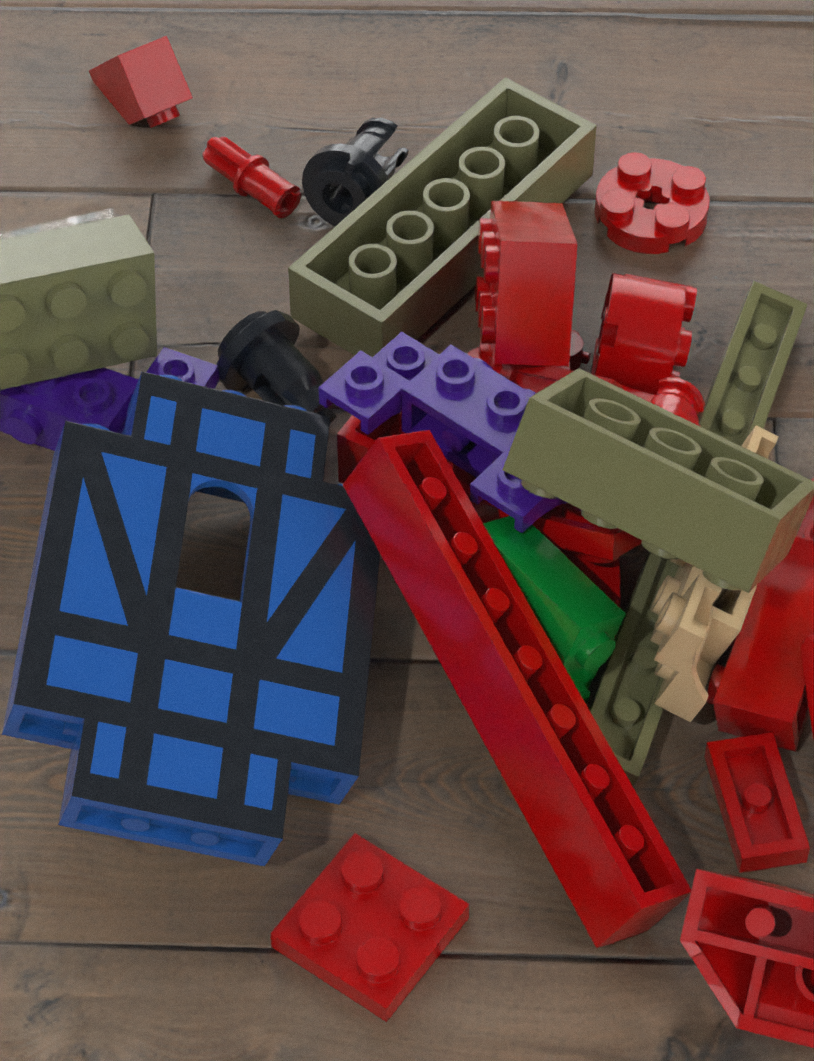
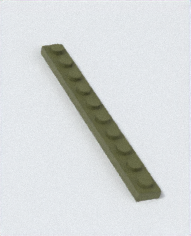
(734, 406)

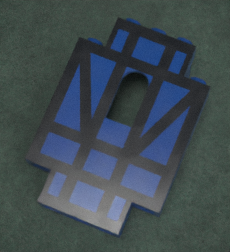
(176, 701)

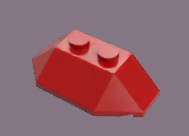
(755, 952)

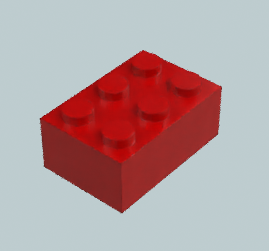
(526, 283)

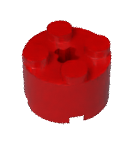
(643, 331)

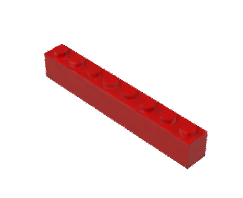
(516, 689)

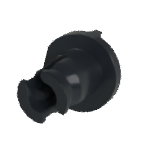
(348, 173)
(263, 356)

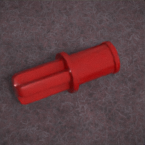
(252, 176)

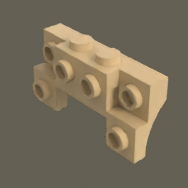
(697, 622)

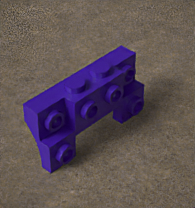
(98, 396)
(457, 399)

